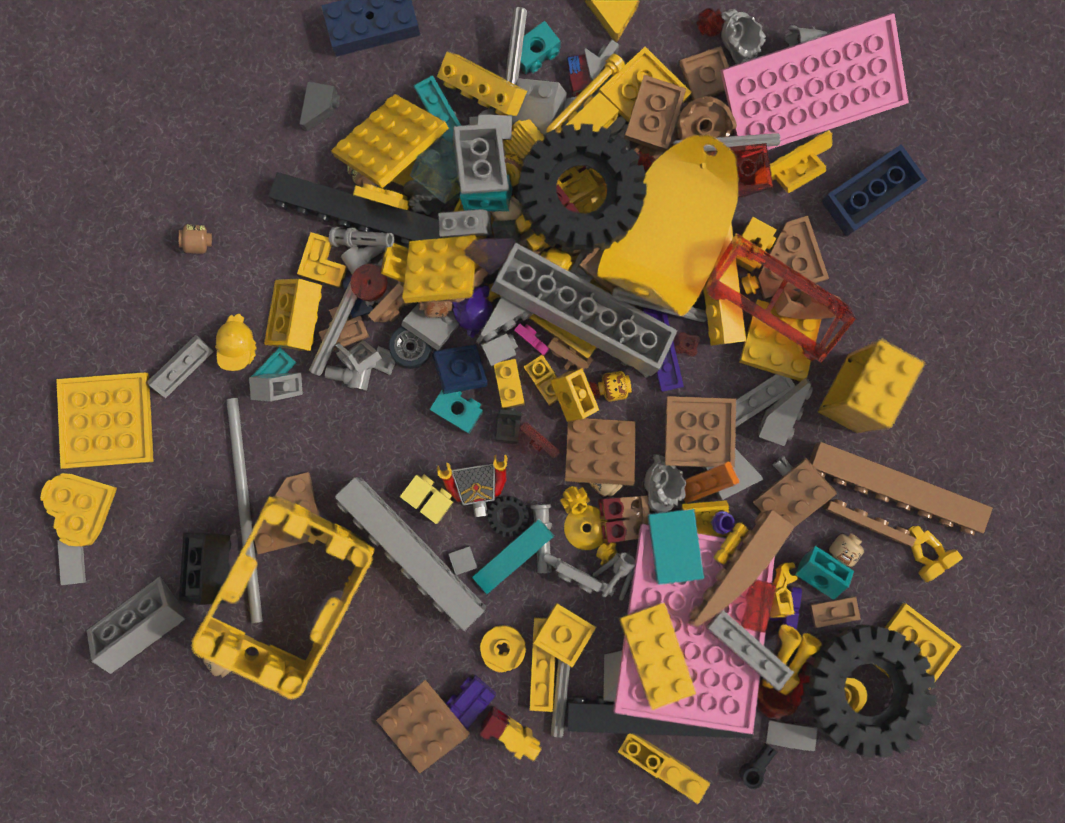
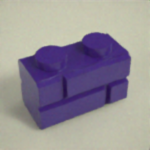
(471, 700)

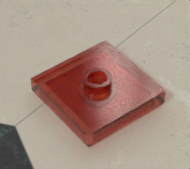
(538, 441)

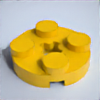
(490, 652)

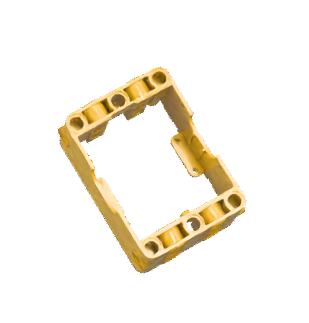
(272, 665)

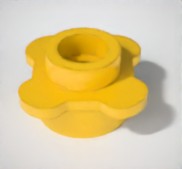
(606, 552)

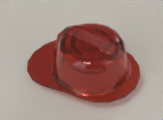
(775, 704)

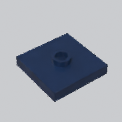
(459, 369)

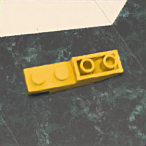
(664, 766)

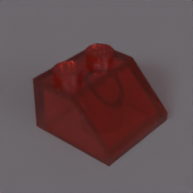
(752, 169)

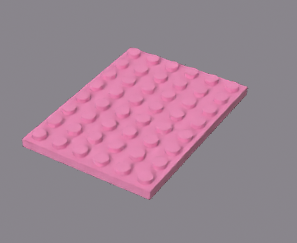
(722, 680)

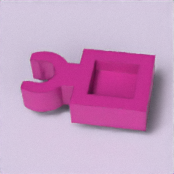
(527, 334)

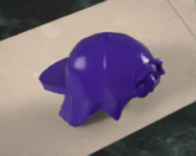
(474, 311)

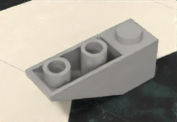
(504, 318)
(781, 416)

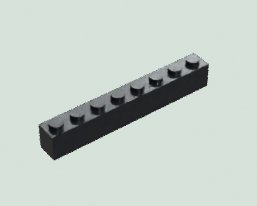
(351, 210)
(599, 717)

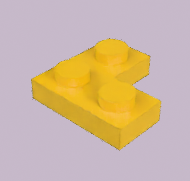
(315, 263)

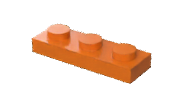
(710, 482)

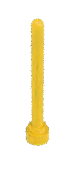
(613, 66)

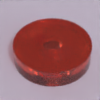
(362, 276)

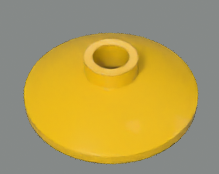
(575, 533)

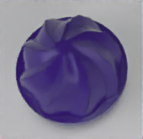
(722, 522)

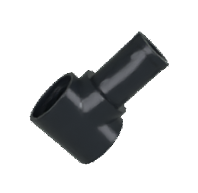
(758, 765)

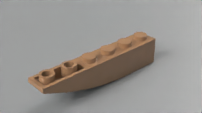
(744, 566)

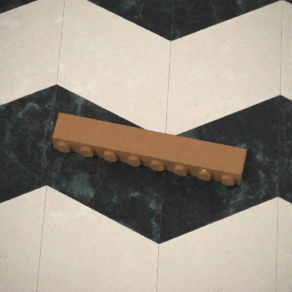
(901, 488)

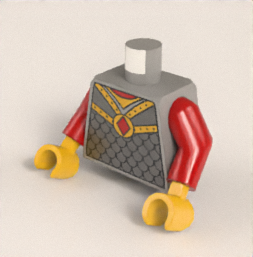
(475, 484)

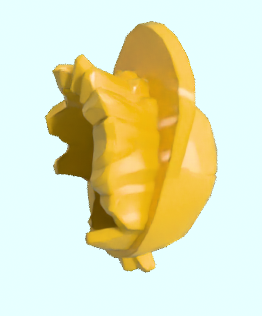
(235, 344)

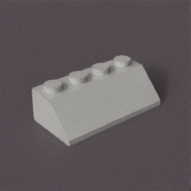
(134, 626)

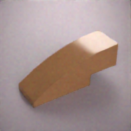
(801, 306)

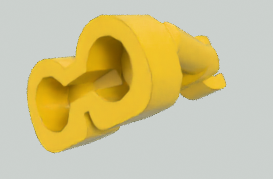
(932, 568)

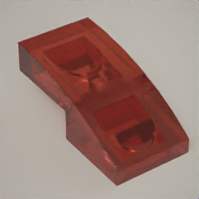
(758, 606)

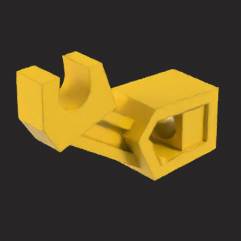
(782, 600)

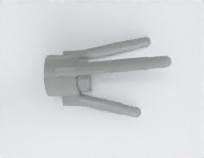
(623, 566)

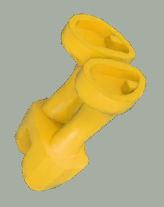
(791, 639)

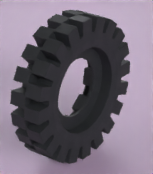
(589, 149)
(909, 701)

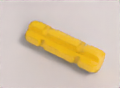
(730, 543)

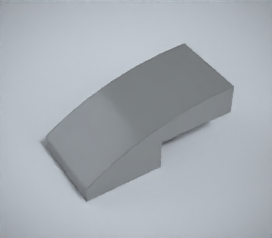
(792, 735)

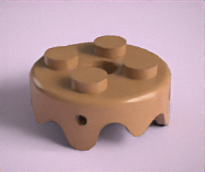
(706, 108)

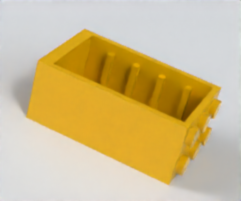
(871, 387)

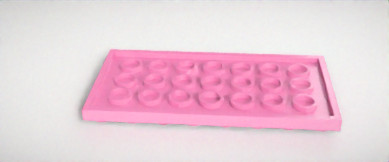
(818, 82)

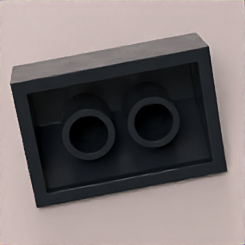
(203, 567)

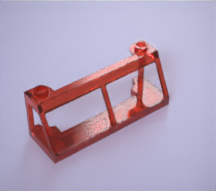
(745, 248)

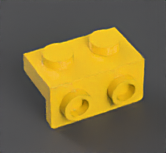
(704, 514)

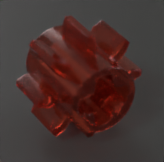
(710, 22)

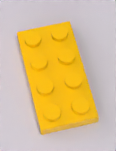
(657, 656)

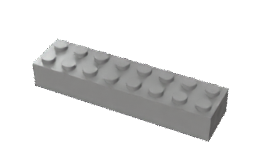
(584, 310)
(411, 553)

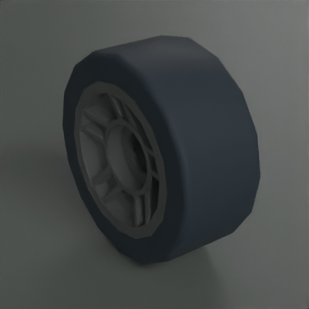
(404, 357)

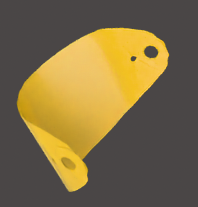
(679, 226)

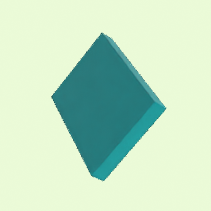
(675, 547)

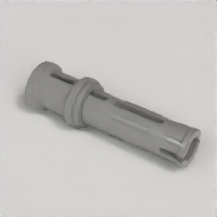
(376, 238)
(541, 512)

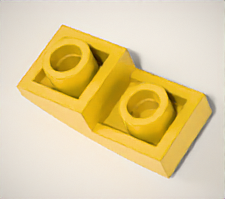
(541, 374)

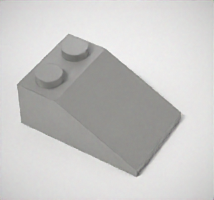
(542, 102)
(480, 158)

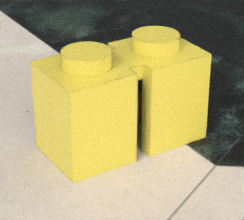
(419, 490)

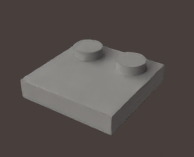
(431, 330)

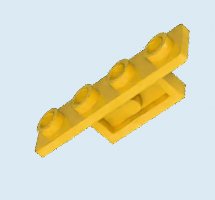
(802, 163)

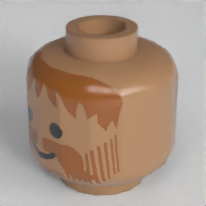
(436, 308)

